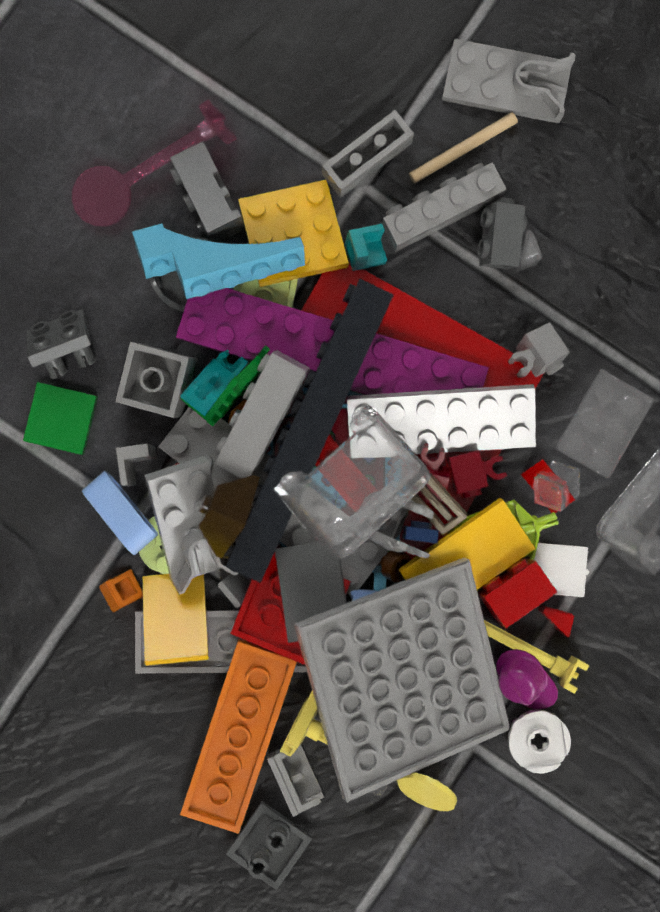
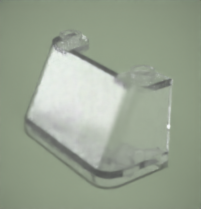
(355, 485)
(634, 519)

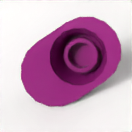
(525, 680)

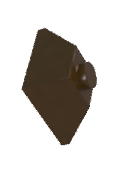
(226, 512)

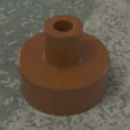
(391, 563)

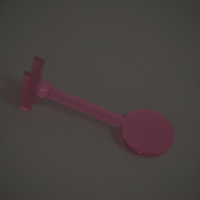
(104, 195)

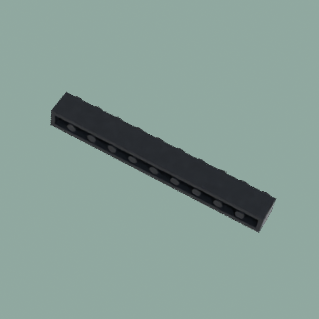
(311, 424)

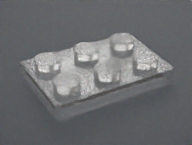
(604, 424)

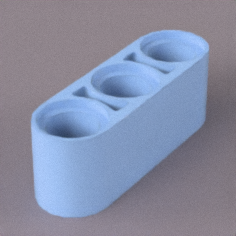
(119, 512)

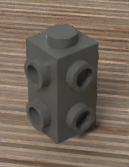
(502, 234)

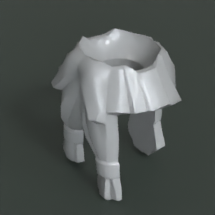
(389, 531)

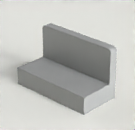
(131, 454)

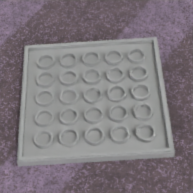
(403, 677)

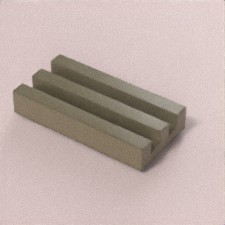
(448, 499)

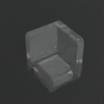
(554, 489)

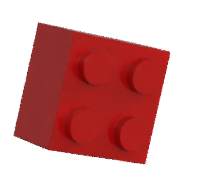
(516, 592)

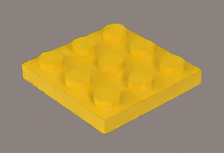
(292, 213)

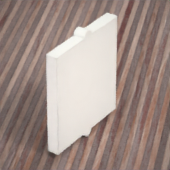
(564, 567)

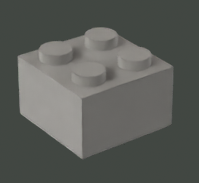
(155, 379)

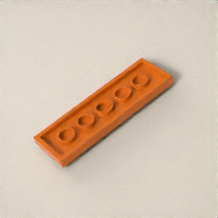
(238, 736)

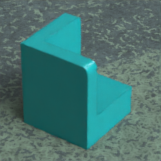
(365, 247)

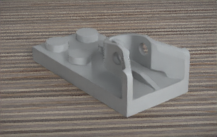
(507, 80)
(175, 502)

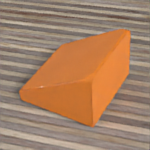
(121, 590)

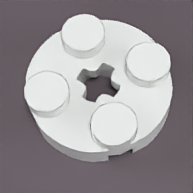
(552, 752)

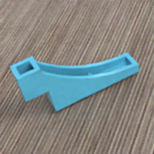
(212, 265)

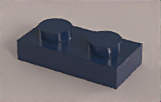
(420, 532)

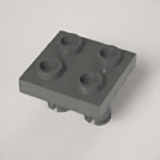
(57, 338)
(269, 845)

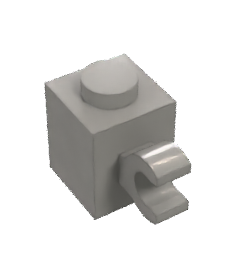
(540, 352)

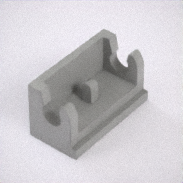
(296, 780)

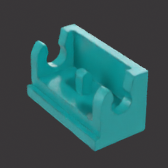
(212, 382)

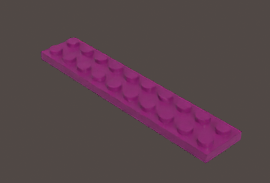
(248, 323)

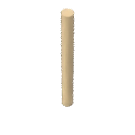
(463, 147)

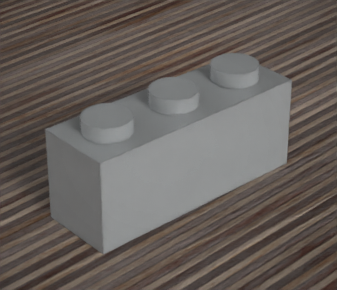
(367, 153)

